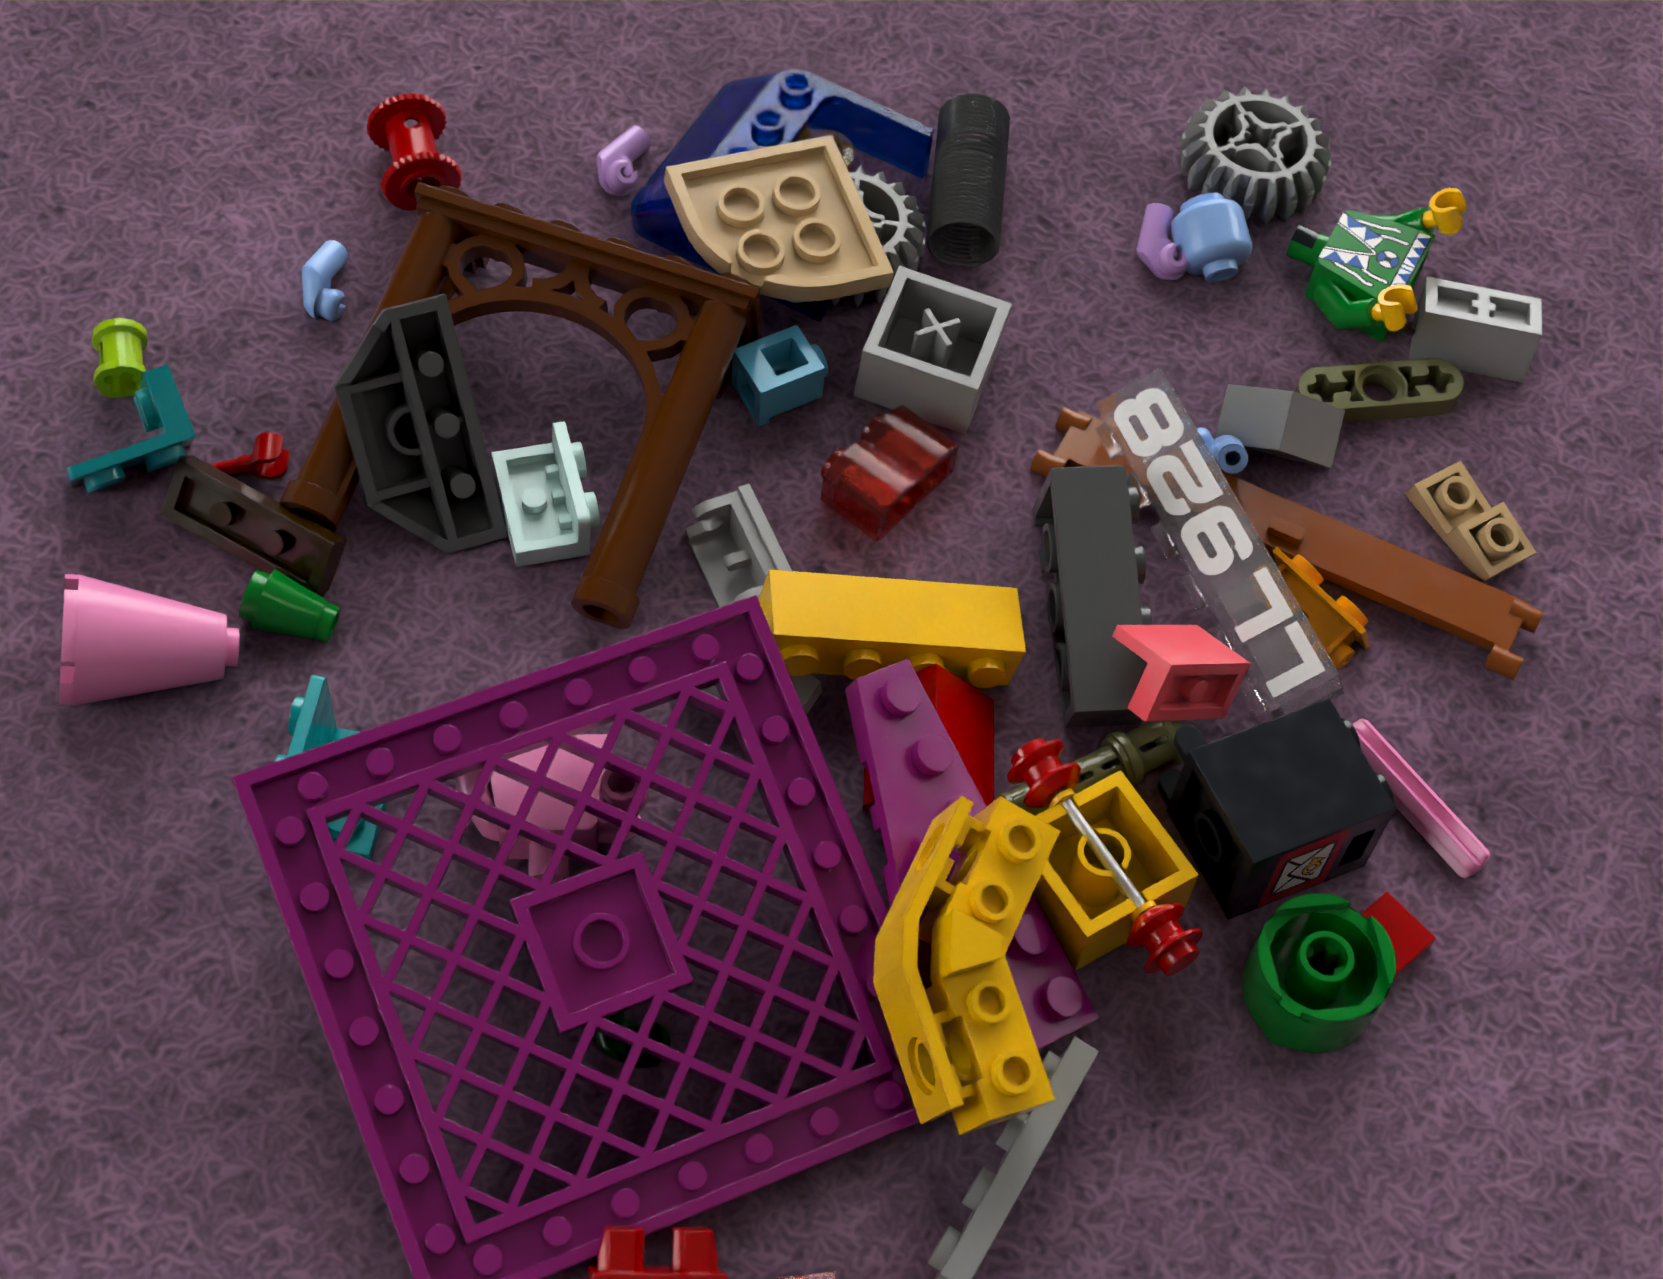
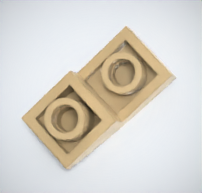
(1479, 535)

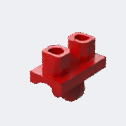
(622, 1255)

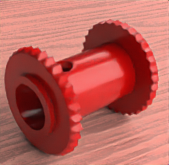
(411, 148)

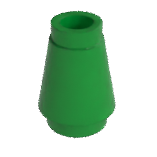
(287, 608)

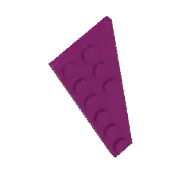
(915, 779)

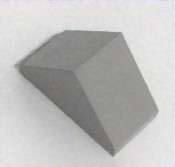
(1281, 423)

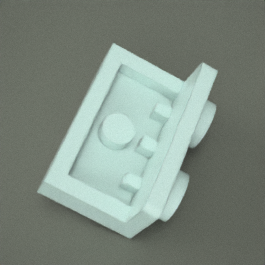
(545, 500)

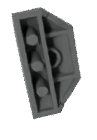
(419, 429)

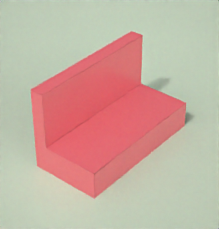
(1186, 672)

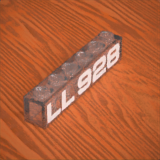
(1217, 546)

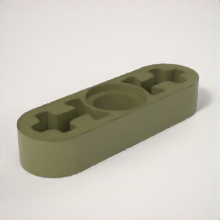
(1394, 376)

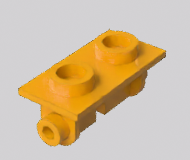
(1334, 622)

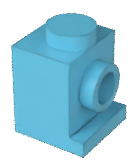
(778, 373)

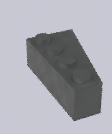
(1096, 587)

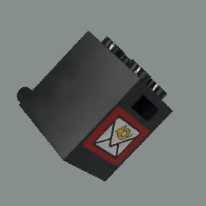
(1276, 805)

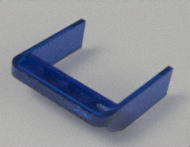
(770, 113)

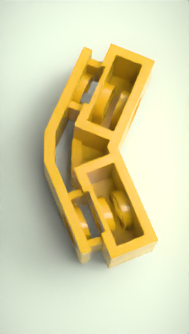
(967, 1034)

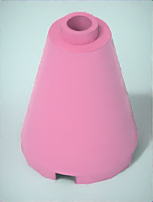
(136, 642)

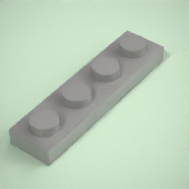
(1024, 1141)

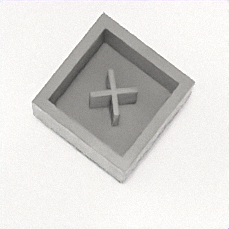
(932, 349)

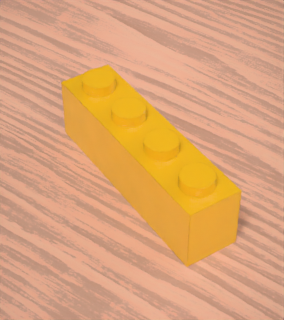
(874, 622)

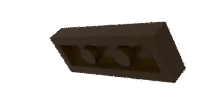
(252, 525)

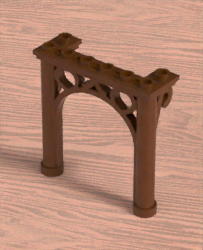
(462, 235)

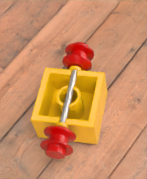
(1111, 868)

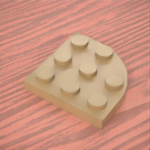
(781, 220)

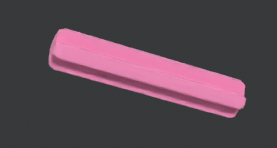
(1422, 805)

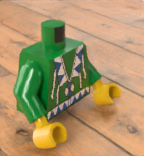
(1372, 261)

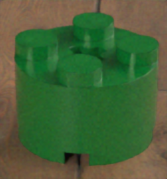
(1317, 974)

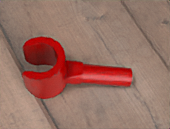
(266, 460)

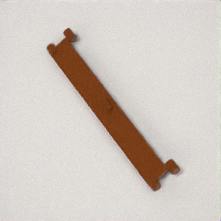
(1347, 556)

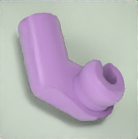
(616, 160)
(1156, 248)

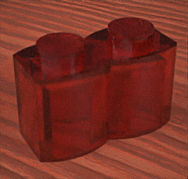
(887, 471)

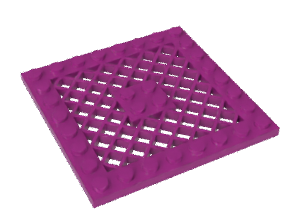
(591, 941)

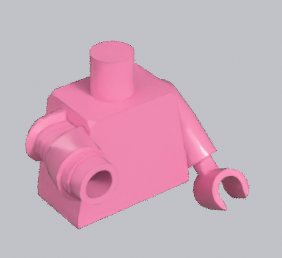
(551, 812)

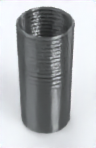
(970, 182)

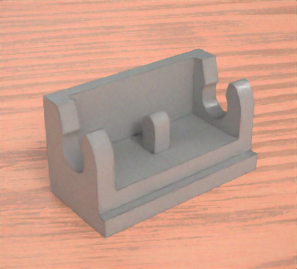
(1477, 328)
(734, 545)

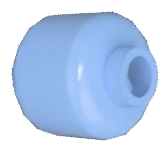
(1212, 236)

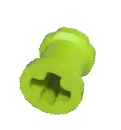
(120, 356)

